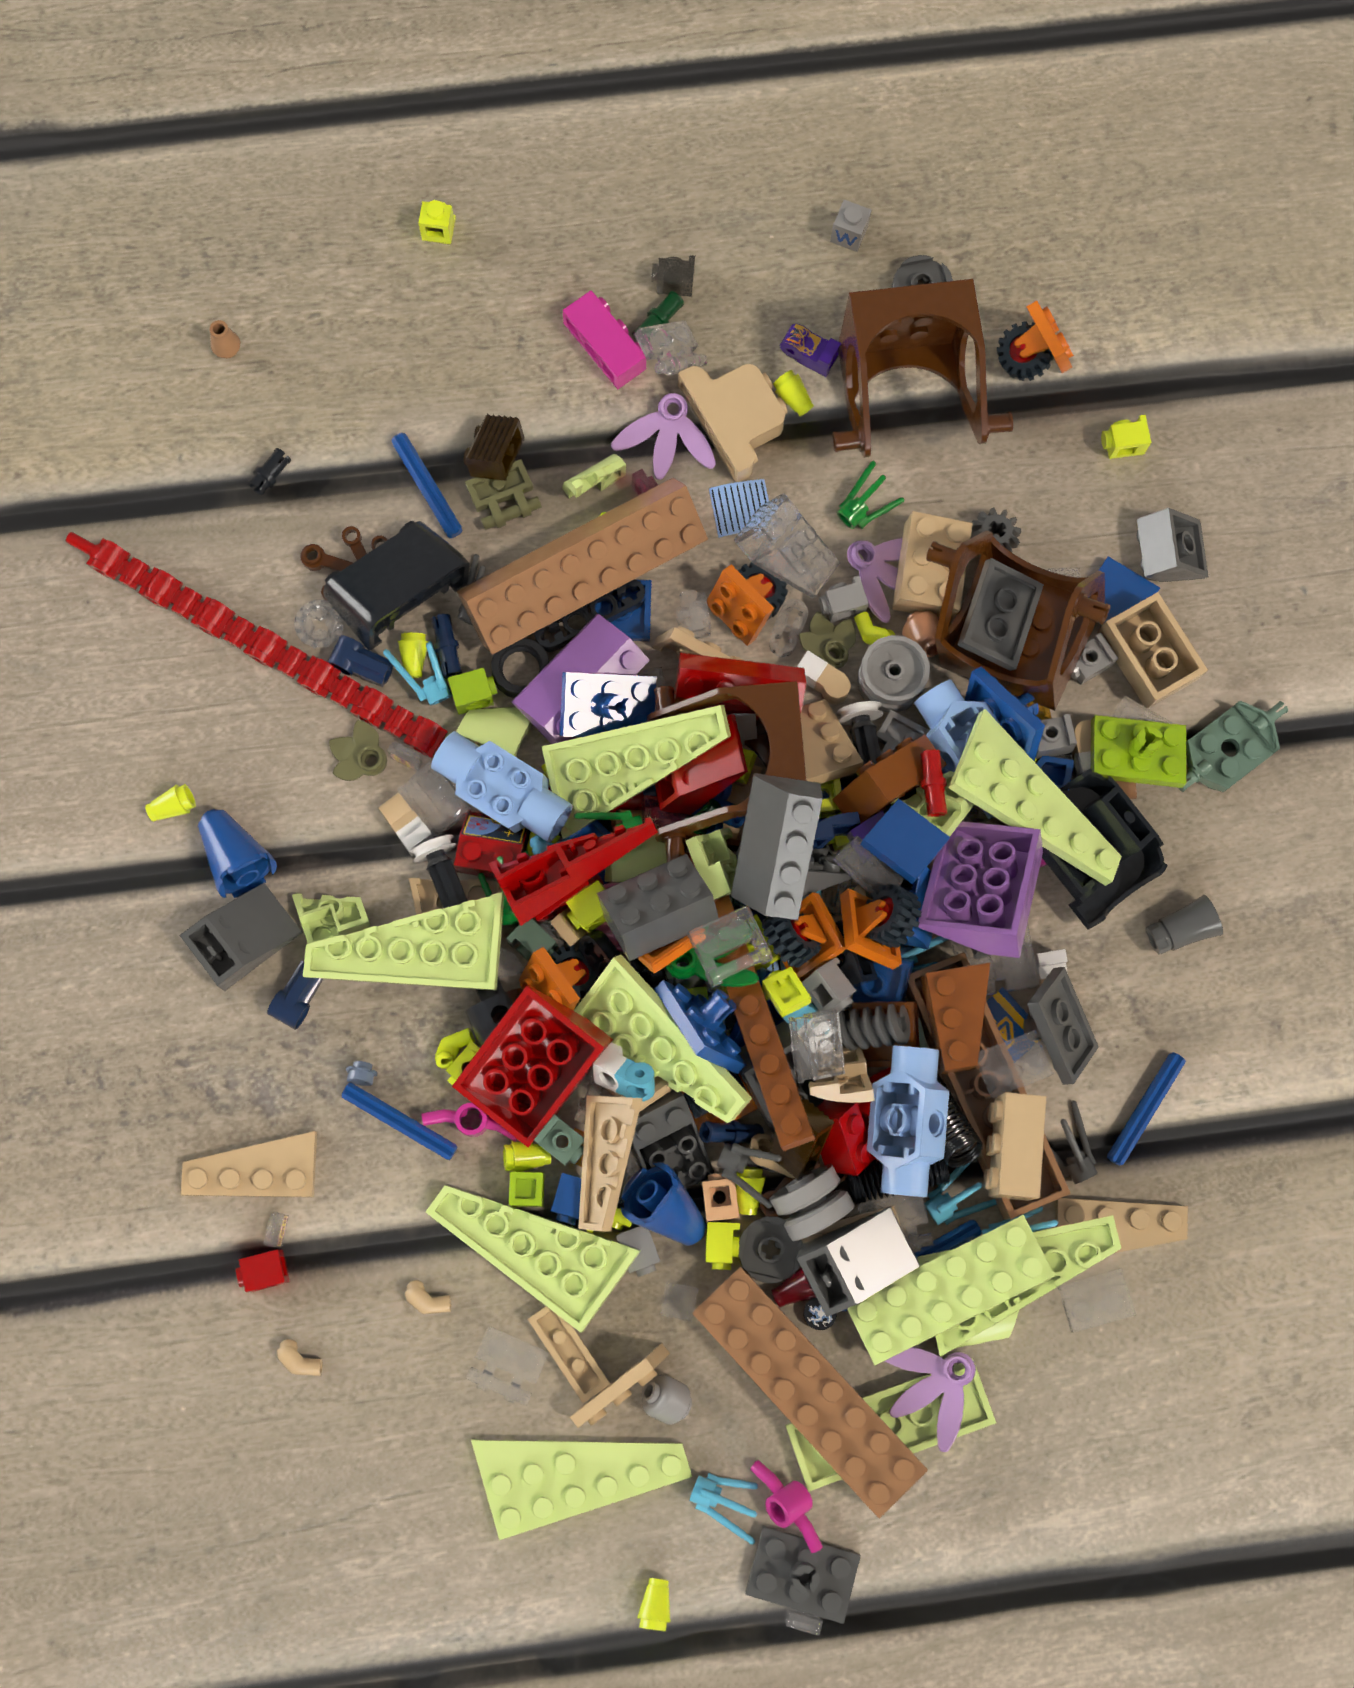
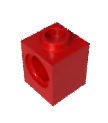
(262, 1271)

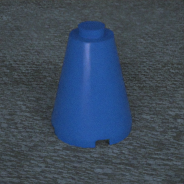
(233, 854)
(663, 1205)

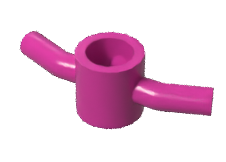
(456, 1117)
(788, 1504)

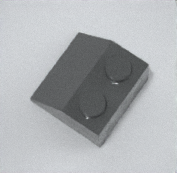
(1171, 546)

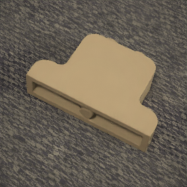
(735, 413)

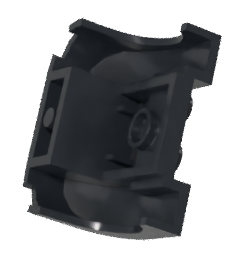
(1126, 830)

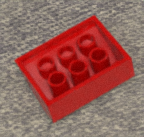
(531, 1064)

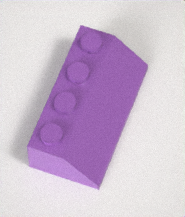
(595, 649)

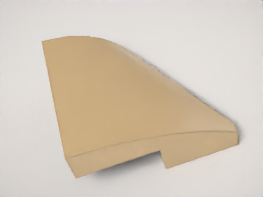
(849, 1087)

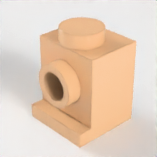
(726, 1210)

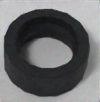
(523, 645)

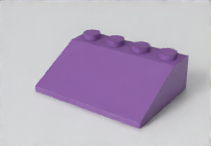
(984, 887)

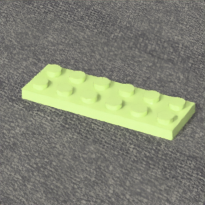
(951, 1290)
(915, 1430)

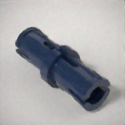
(446, 645)
(729, 1132)

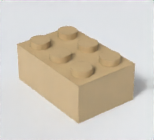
(920, 582)
(1153, 650)
(1015, 1146)

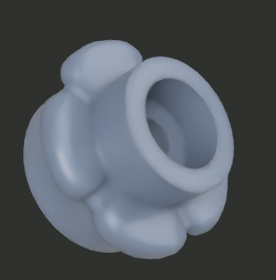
(361, 1073)

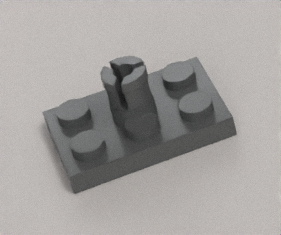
(1000, 614)
(1061, 1025)
(802, 1580)

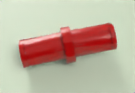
(933, 783)

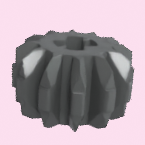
(998, 524)

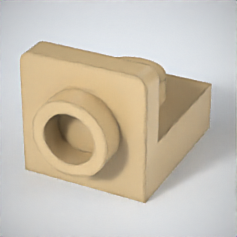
(566, 929)

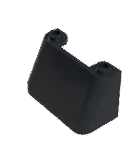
(394, 580)

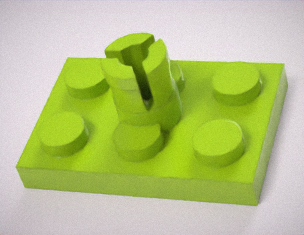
(1139, 751)

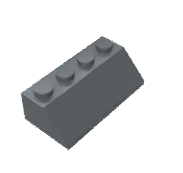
(777, 845)

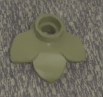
(826, 637)
(355, 751)

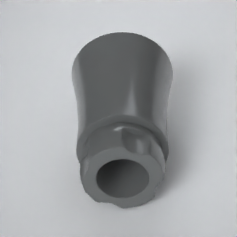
(1185, 926)

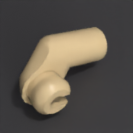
(424, 1302)
(294, 1362)

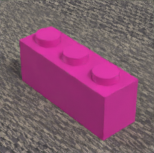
(604, 339)

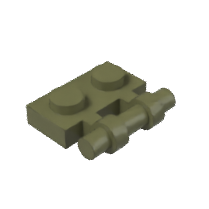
(491, 492)

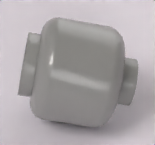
(666, 1399)

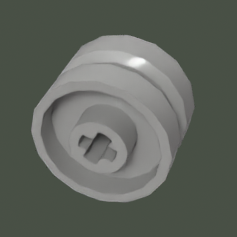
(883, 661)
(812, 1202)

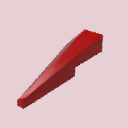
(544, 878)

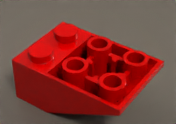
(704, 776)
(849, 1135)

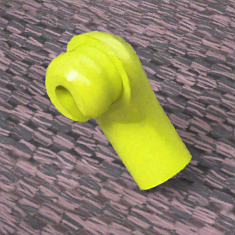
(869, 632)

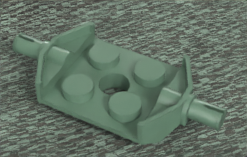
(1250, 732)

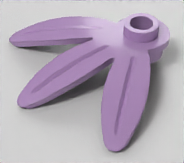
(666, 441)
(874, 568)
(927, 1390)

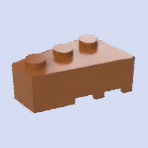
(887, 780)
(956, 1014)

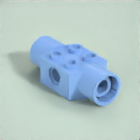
(949, 721)
(501, 786)
(908, 1121)

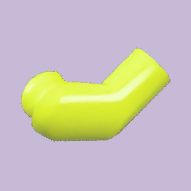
(450, 1046)

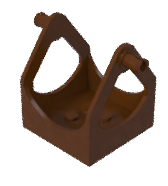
(913, 329)
(1057, 631)
(777, 745)

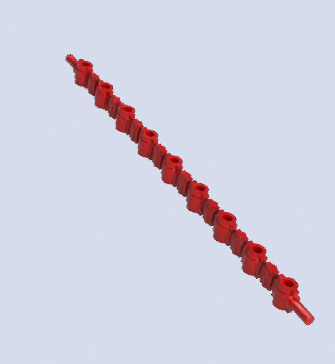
(262, 646)

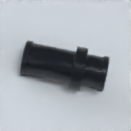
(267, 473)

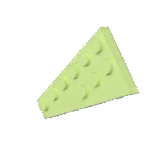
(618, 764)
(1016, 791)
(428, 949)
(640, 1023)
(1068, 1251)
(550, 1260)
(554, 1480)

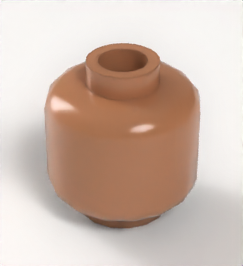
(922, 629)

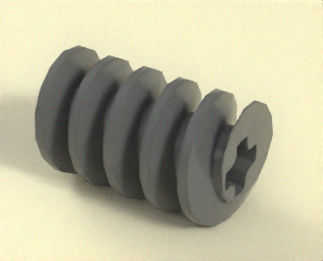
(874, 1029)

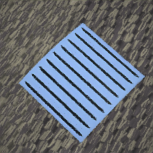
(736, 504)

